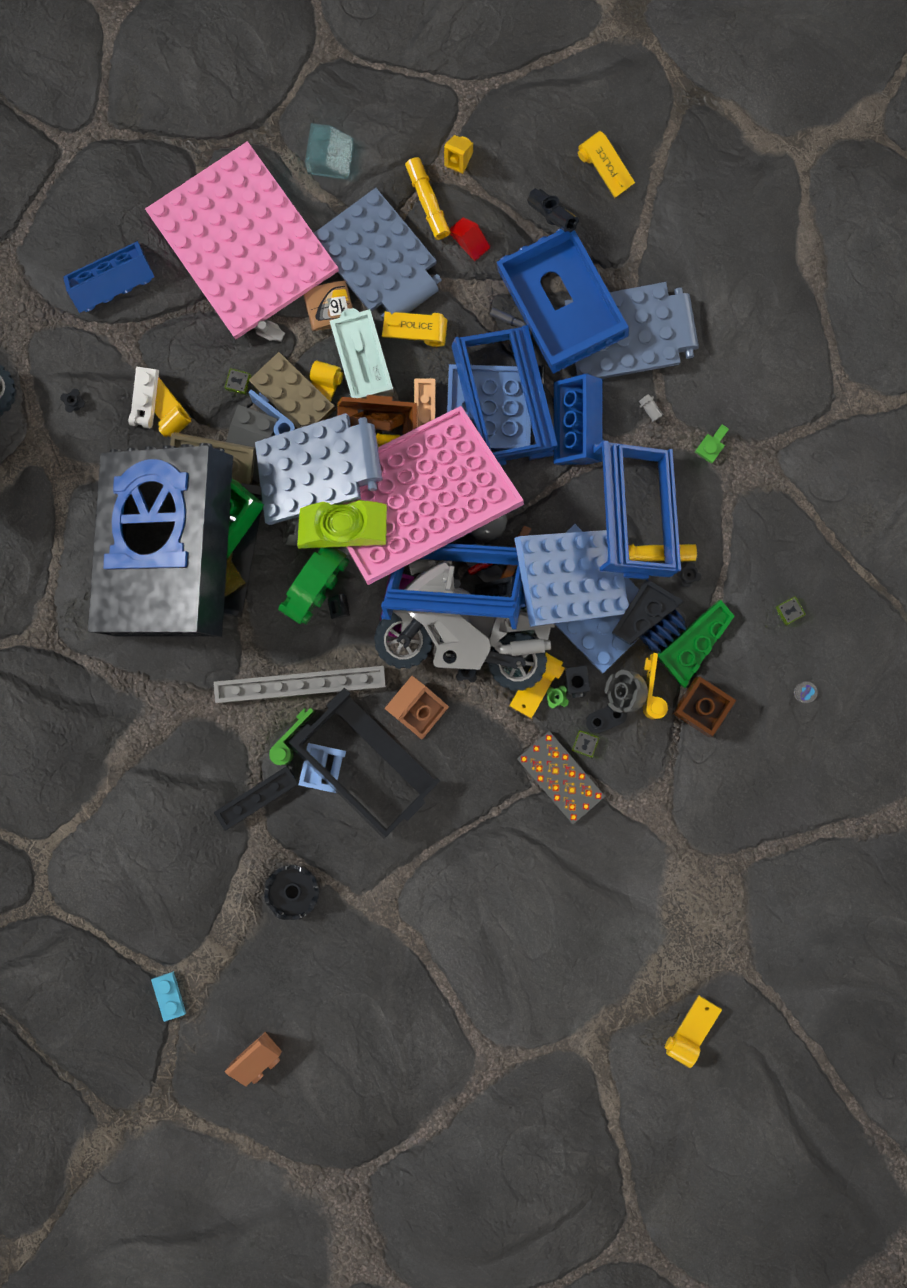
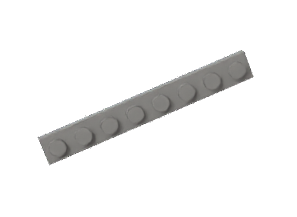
(299, 684)

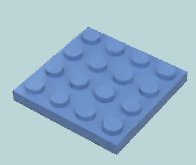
(500, 402)

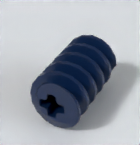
(664, 631)

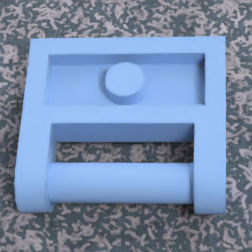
(310, 778)

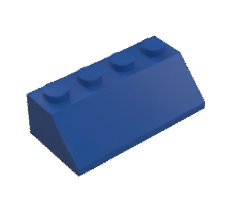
(108, 277)
(577, 419)

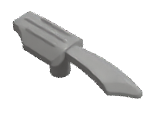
(269, 331)

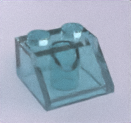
(328, 152)

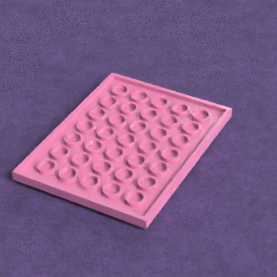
(242, 240)
(435, 489)

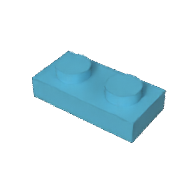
(168, 996)

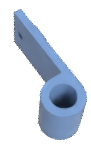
(283, 424)

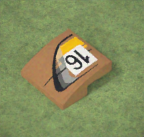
(326, 303)

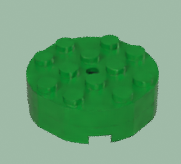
(312, 583)

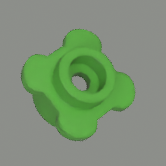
(553, 701)

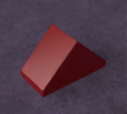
(470, 238)

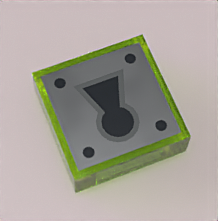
(237, 381)
(790, 610)
(585, 743)

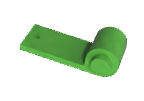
(281, 752)

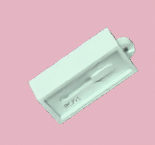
(361, 354)

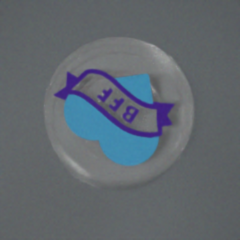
(805, 692)

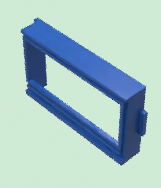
(531, 386)
(616, 516)
(459, 603)

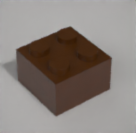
(704, 706)

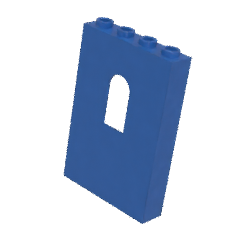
(577, 328)

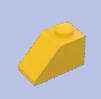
(458, 153)

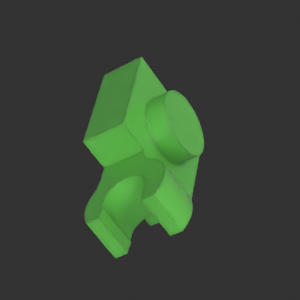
(711, 446)

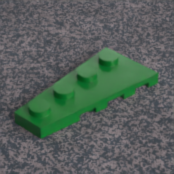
(689, 649)

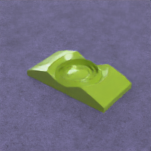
(342, 524)

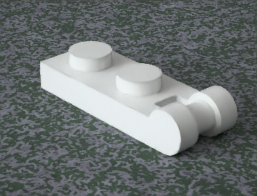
(144, 397)

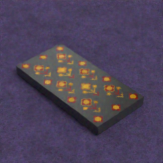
(561, 777)

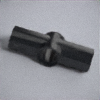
(553, 210)

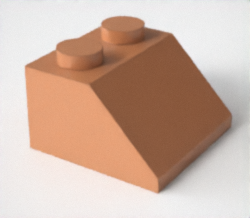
(416, 707)
(254, 1060)

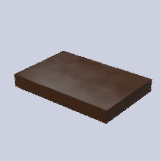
(381, 420)

